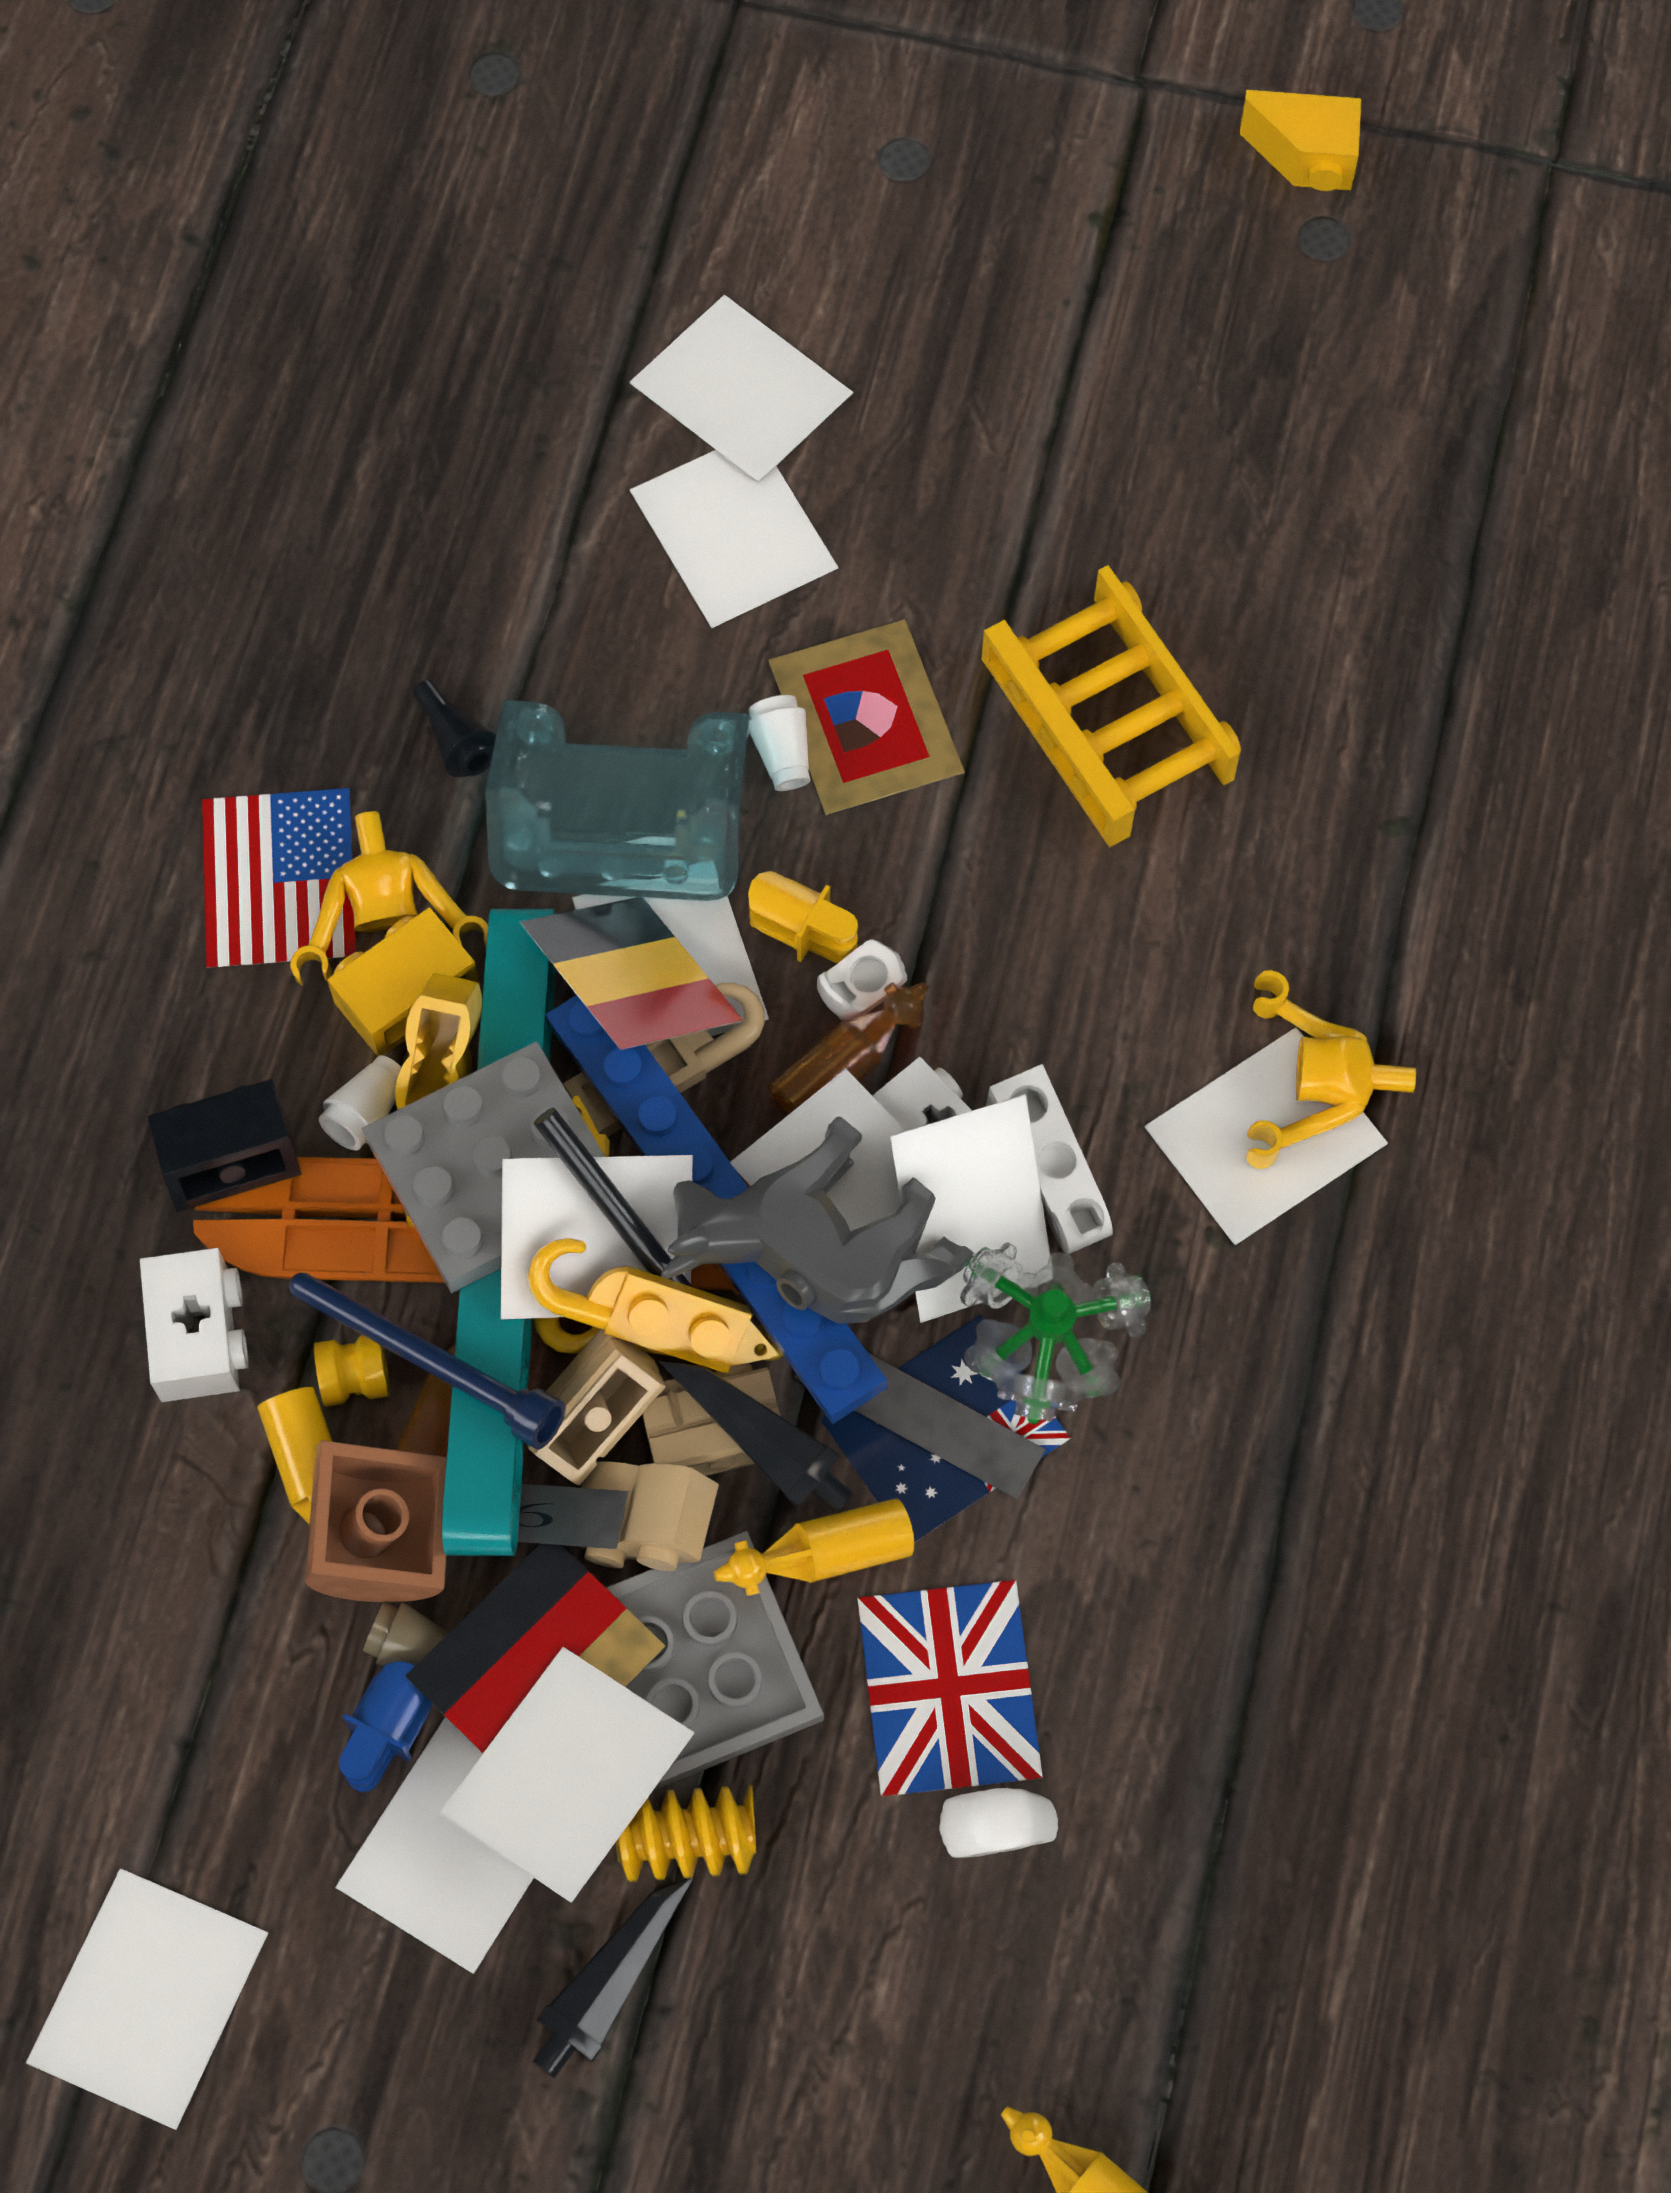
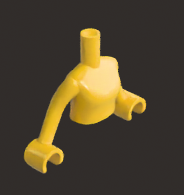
(380, 895)
(1331, 1070)

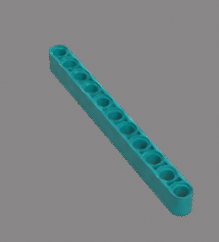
(482, 1453)

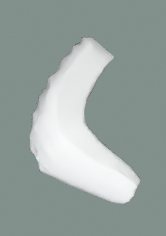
(860, 979)
(996, 1822)

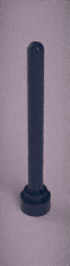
(530, 1414)

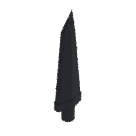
(779, 1448)
(596, 1995)

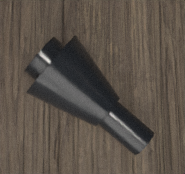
(462, 741)

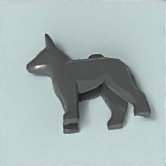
(805, 1241)

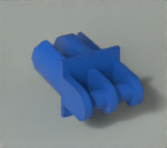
(383, 1726)

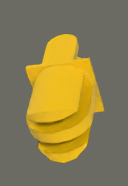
(801, 917)

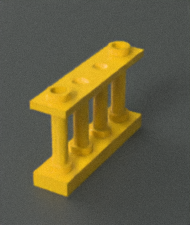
(1080, 753)

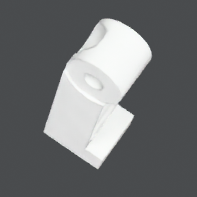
(1065, 1181)

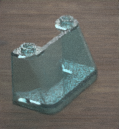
(616, 814)

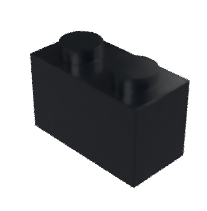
(224, 1145)

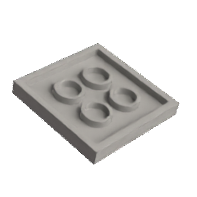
(450, 1150)
(724, 1661)

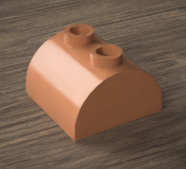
(376, 1524)

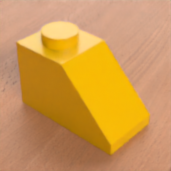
(1305, 136)

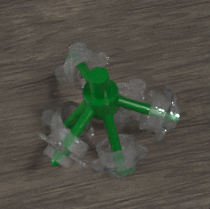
(1055, 1301)

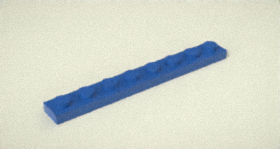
(663, 1124)

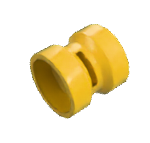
(351, 1369)

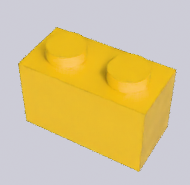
(384, 982)

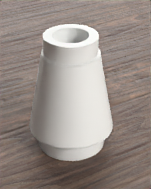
(781, 740)
(360, 1102)

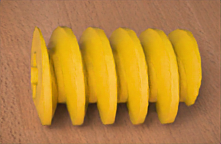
(689, 1835)

